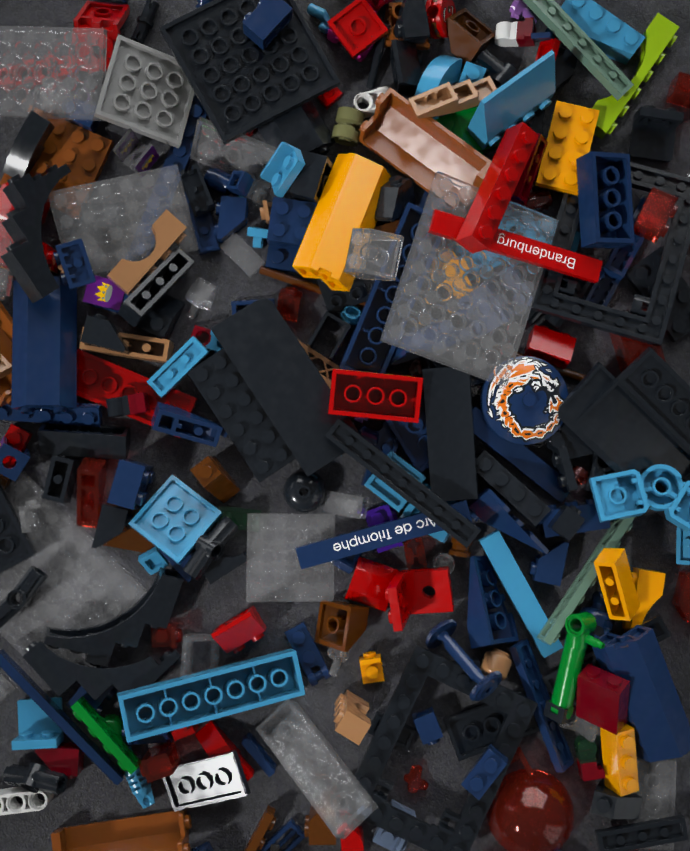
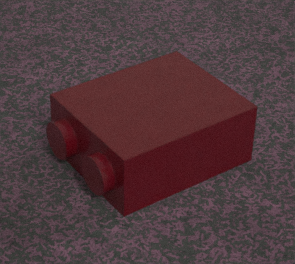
(602, 698)

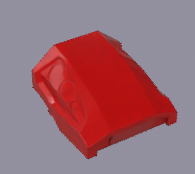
(370, 582)

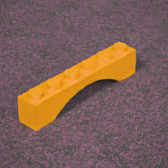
(649, 588)

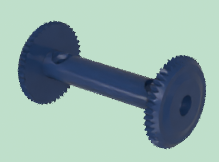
(441, 635)

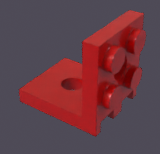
(103, 15)
(408, 595)

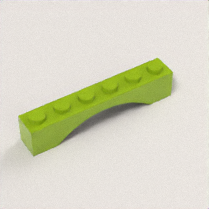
(658, 36)

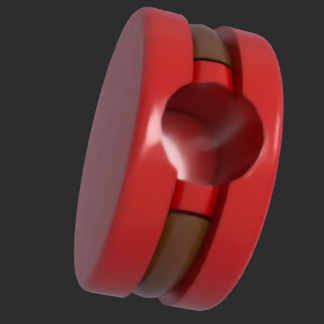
(437, 14)

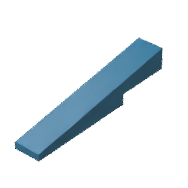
(518, 589)

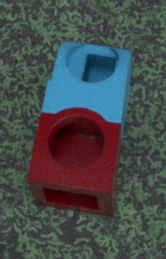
(207, 338)

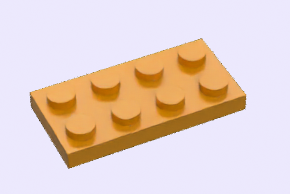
(567, 140)

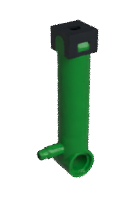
(561, 705)

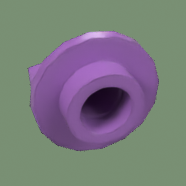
(518, 9)

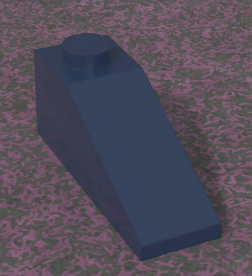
(185, 425)

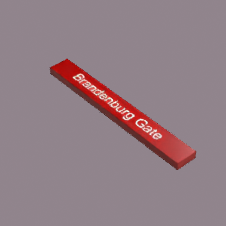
(524, 249)

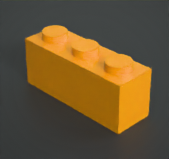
(616, 584)
(620, 760)

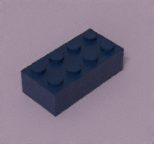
(605, 200)

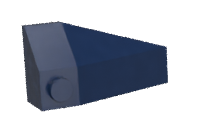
(495, 513)
(487, 616)

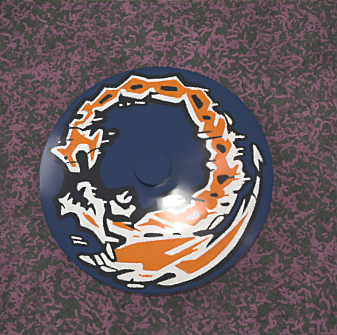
(528, 405)

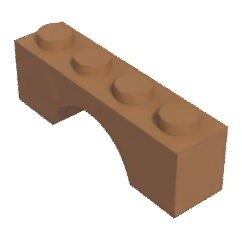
(167, 231)
(351, 716)

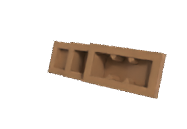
(451, 99)

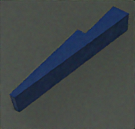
(615, 267)
(520, 458)

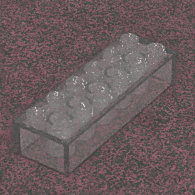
(316, 769)

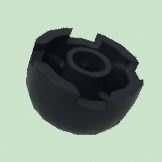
(309, 500)

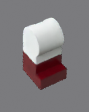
(515, 33)

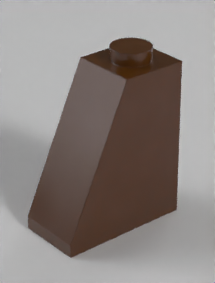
(215, 479)

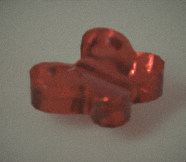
(414, 779)

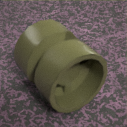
(347, 126)

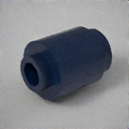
(217, 180)

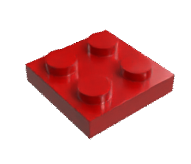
(357, 27)

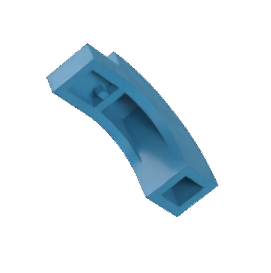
(438, 72)

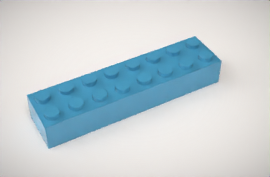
(210, 694)

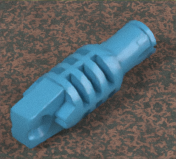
(140, 787)

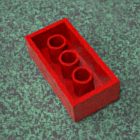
(375, 395)

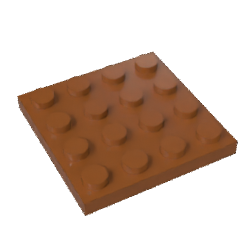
(78, 148)

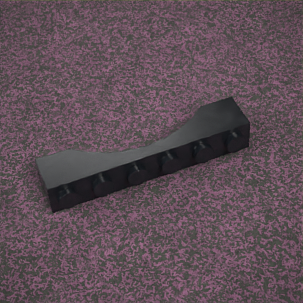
(564, 70)

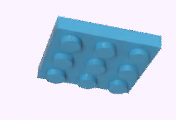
(175, 519)

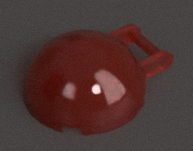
(531, 810)

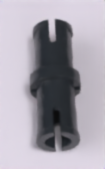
(145, 21)

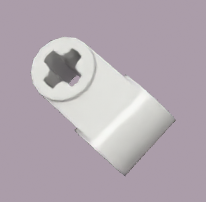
(369, 99)

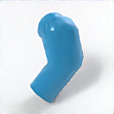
(321, 14)

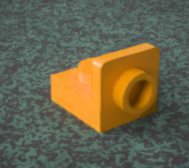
(371, 667)

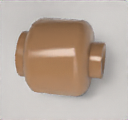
(494, 661)

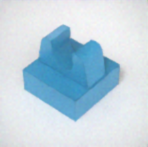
(258, 235)

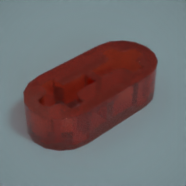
(420, 554)

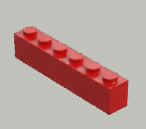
(497, 188)

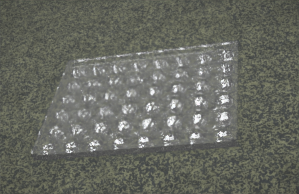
(462, 303)
(82, 582)

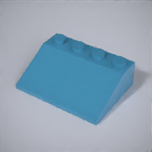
(514, 101)

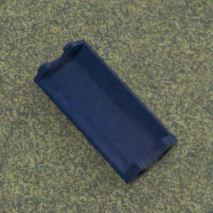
(44, 351)
(653, 704)

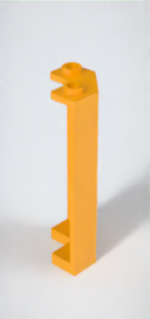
(345, 204)

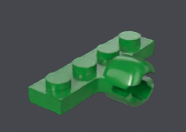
(108, 731)

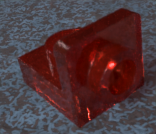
(289, 303)
(167, 637)

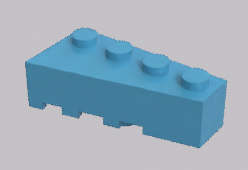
(604, 29)

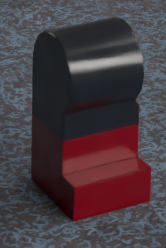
(128, 405)

